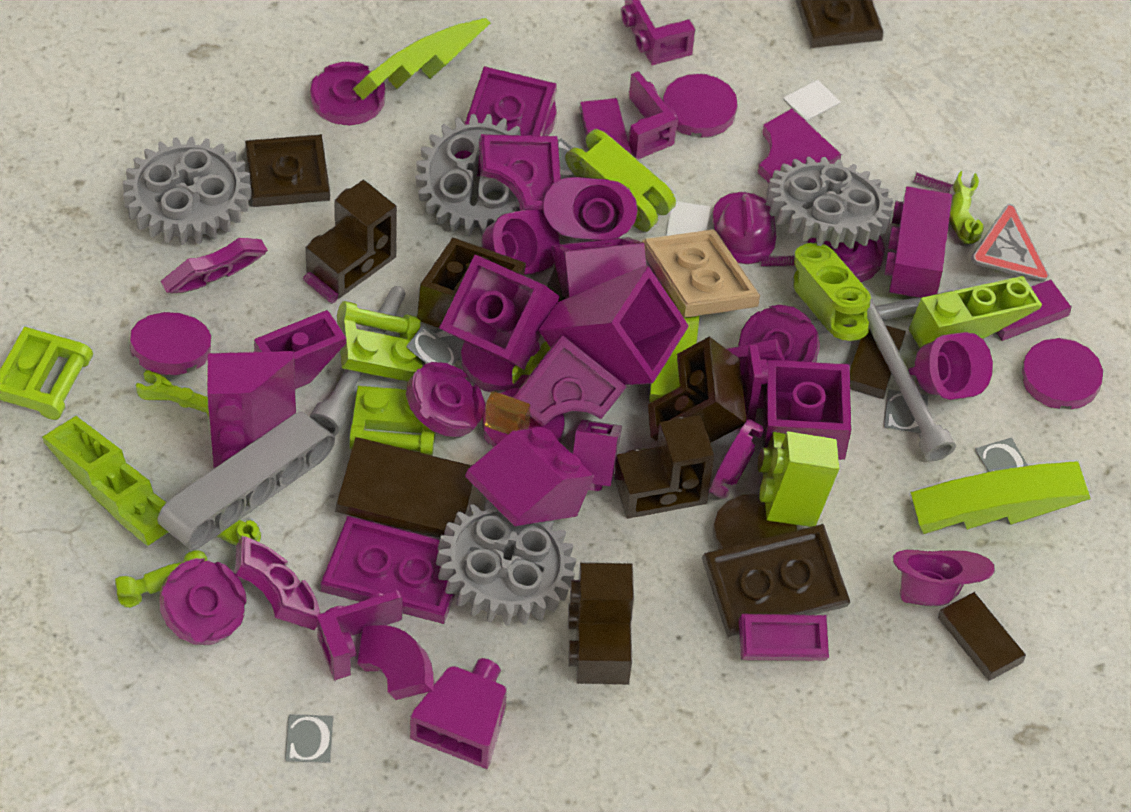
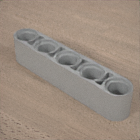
(246, 480)

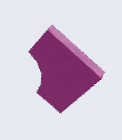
(792, 139)
(523, 164)
(568, 382)

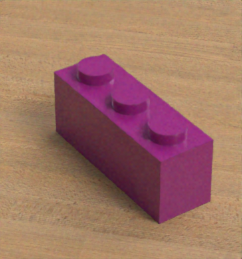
(918, 242)

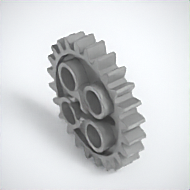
(444, 170)
(187, 190)
(829, 202)
(505, 563)

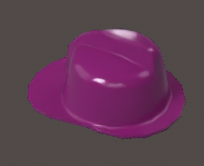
(590, 208)
(745, 226)
(524, 237)
(954, 366)
(938, 576)

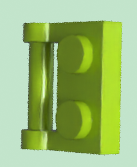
(374, 351)
(30, 365)
(389, 411)

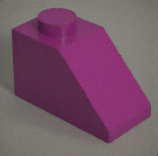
(312, 340)
(597, 449)

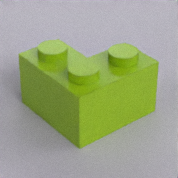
(797, 476)

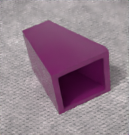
(621, 325)

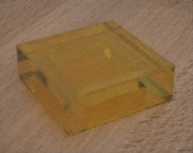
(506, 413)

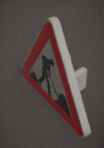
(1010, 248)

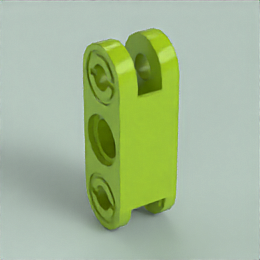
(612, 162)
(831, 291)

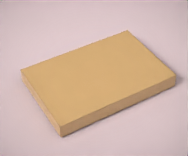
(700, 273)

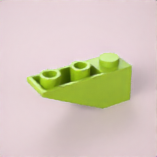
(973, 310)

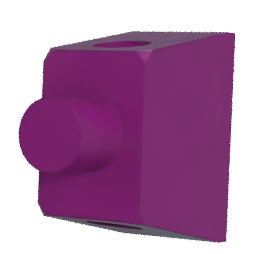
(462, 713)

